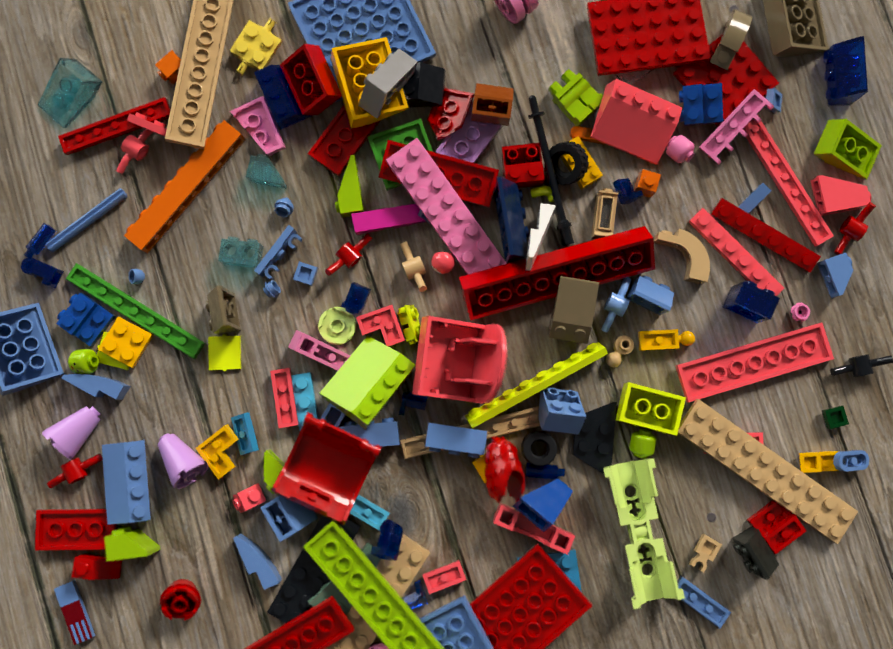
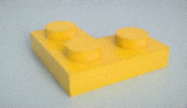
(214, 449)

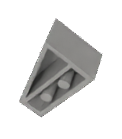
(385, 81)

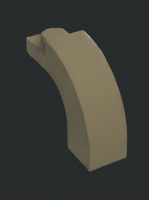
(732, 39)

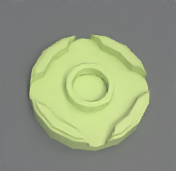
(337, 325)

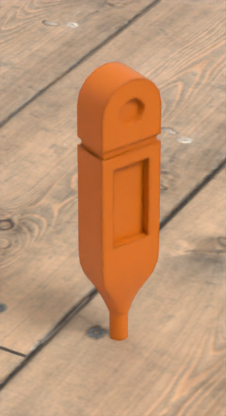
(583, 133)

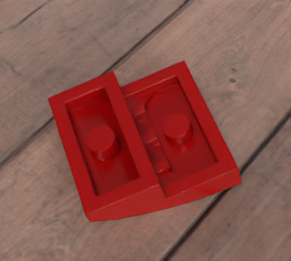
(777, 526)

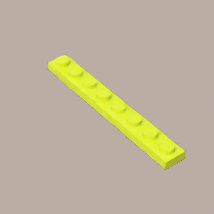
(541, 381)

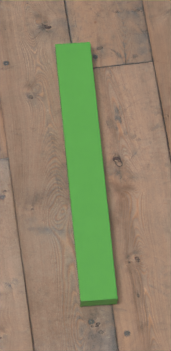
(135, 311)

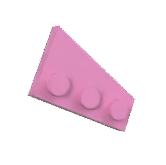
(260, 124)

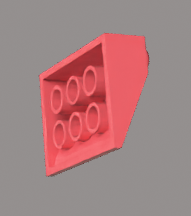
(635, 121)

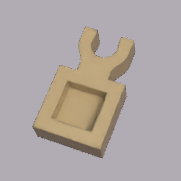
(707, 549)

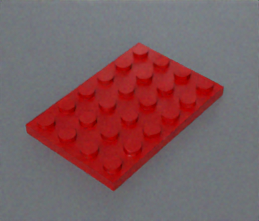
(646, 34)
(529, 603)

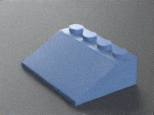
(26, 350)

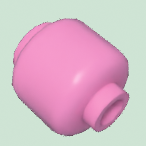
(680, 149)

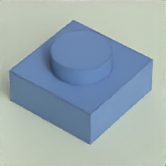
(774, 98)
(305, 273)

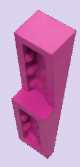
(386, 218)

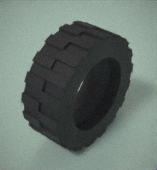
(580, 159)

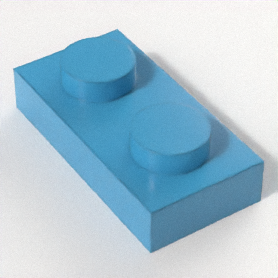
(245, 432)

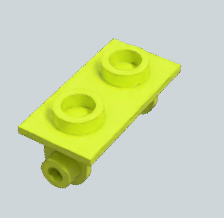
(410, 315)

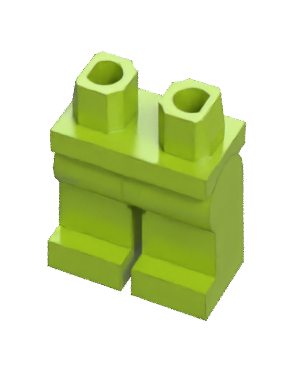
(576, 98)

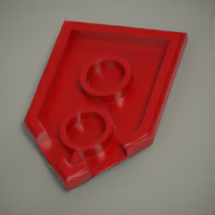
(450, 116)

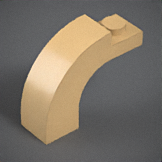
(693, 251)

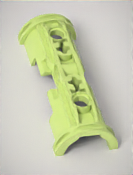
(662, 579)

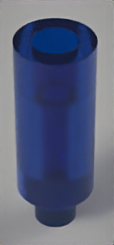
(39, 240)
(545, 472)

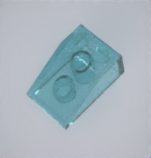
(69, 91)

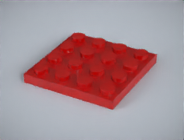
(740, 79)

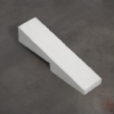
(537, 235)

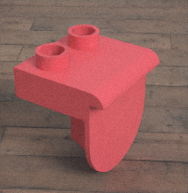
(459, 360)

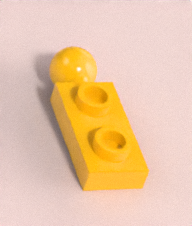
(664, 339)

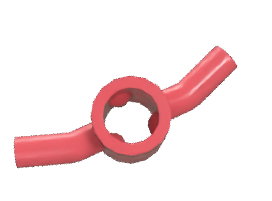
(133, 148)

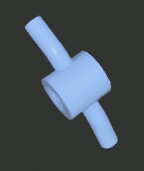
(616, 304)

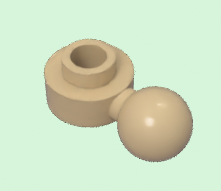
(614, 359)

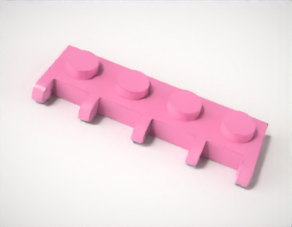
(734, 125)

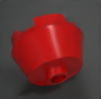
(180, 600)

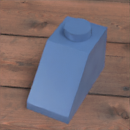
(836, 273)

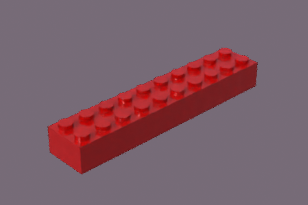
(595, 260)

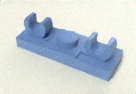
(277, 252)

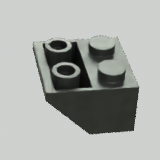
(755, 552)

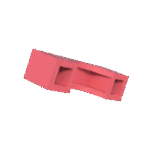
(513, 520)

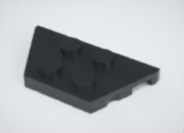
(596, 437)

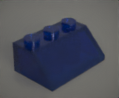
(846, 72)
(279, 96)

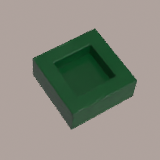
(835, 417)

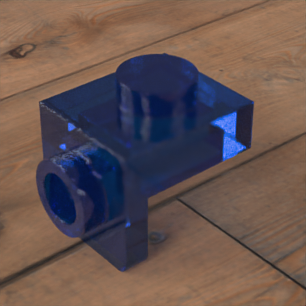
(356, 298)

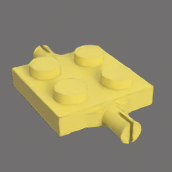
(255, 46)

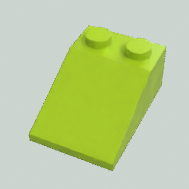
(847, 148)

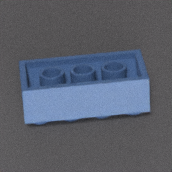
(126, 482)

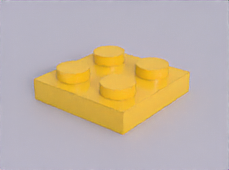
(125, 342)

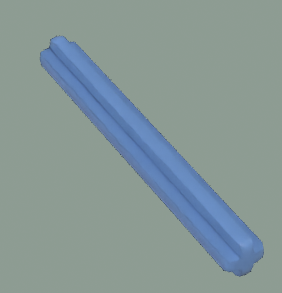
(86, 220)

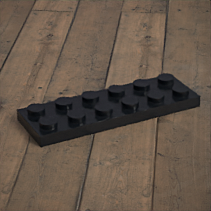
(304, 578)

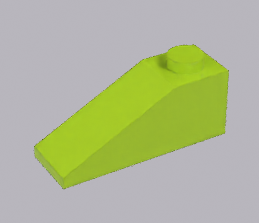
(350, 192)

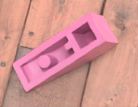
(318, 350)

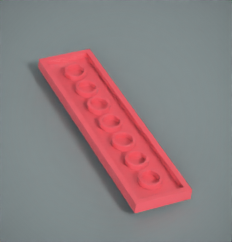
(754, 362)

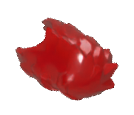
(503, 470)

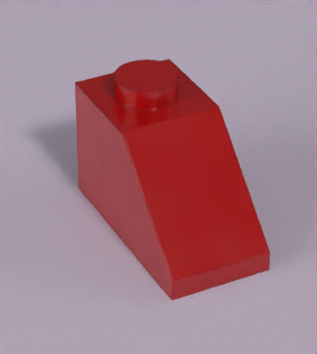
(95, 567)

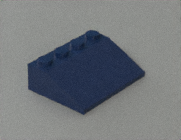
(511, 220)

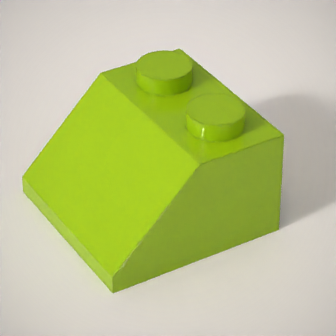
(129, 544)

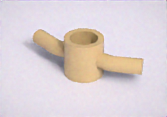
(413, 267)

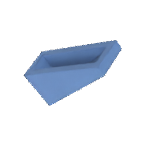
(755, 198)

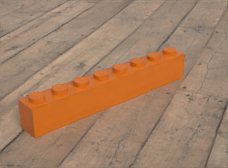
(184, 187)

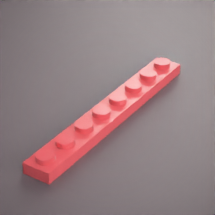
(787, 183)

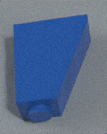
(544, 503)

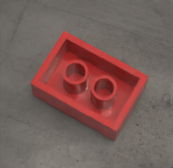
(310, 79)

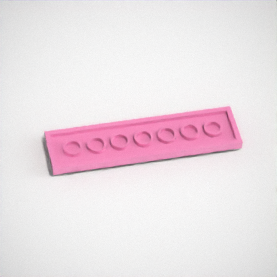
(444, 208)

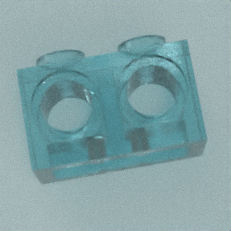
(240, 257)

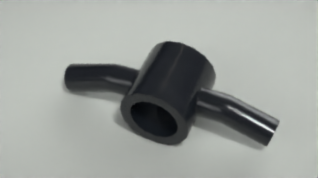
(861, 365)

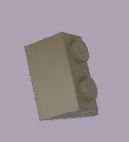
(573, 310)
(223, 311)

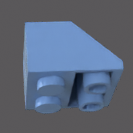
(560, 411)
(287, 516)

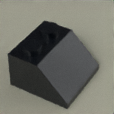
(425, 86)

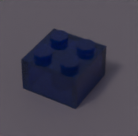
(751, 301)

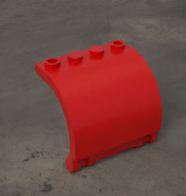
(326, 469)

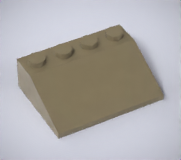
(795, 27)

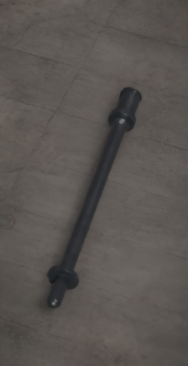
(563, 224)

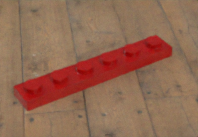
(112, 126)
(765, 235)

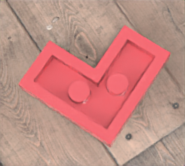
(384, 320)

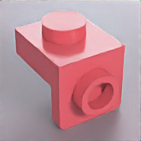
(248, 498)

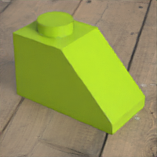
(272, 468)

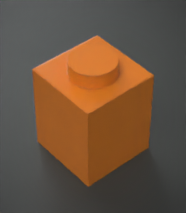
(169, 67)
(647, 182)

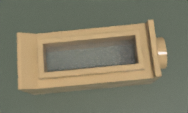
(604, 213)

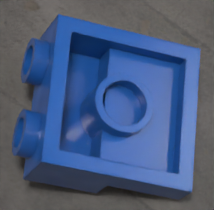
(701, 104)
(85, 319)

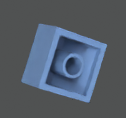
(651, 295)

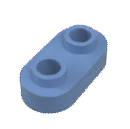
(851, 460)

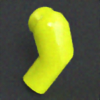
(542, 190)

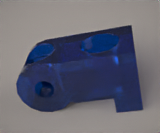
(50, 274)
(388, 541)

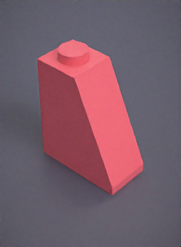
(838, 195)

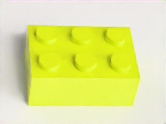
(650, 408)

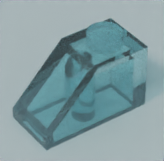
(264, 172)

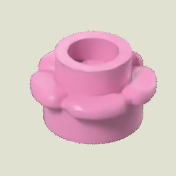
(805, 312)

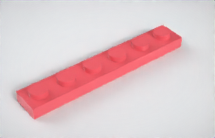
(734, 252)

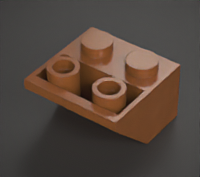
(492, 104)

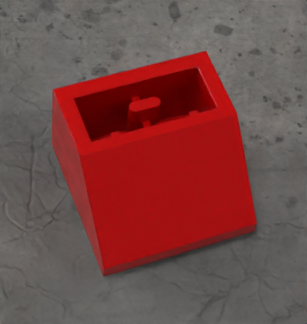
(523, 164)

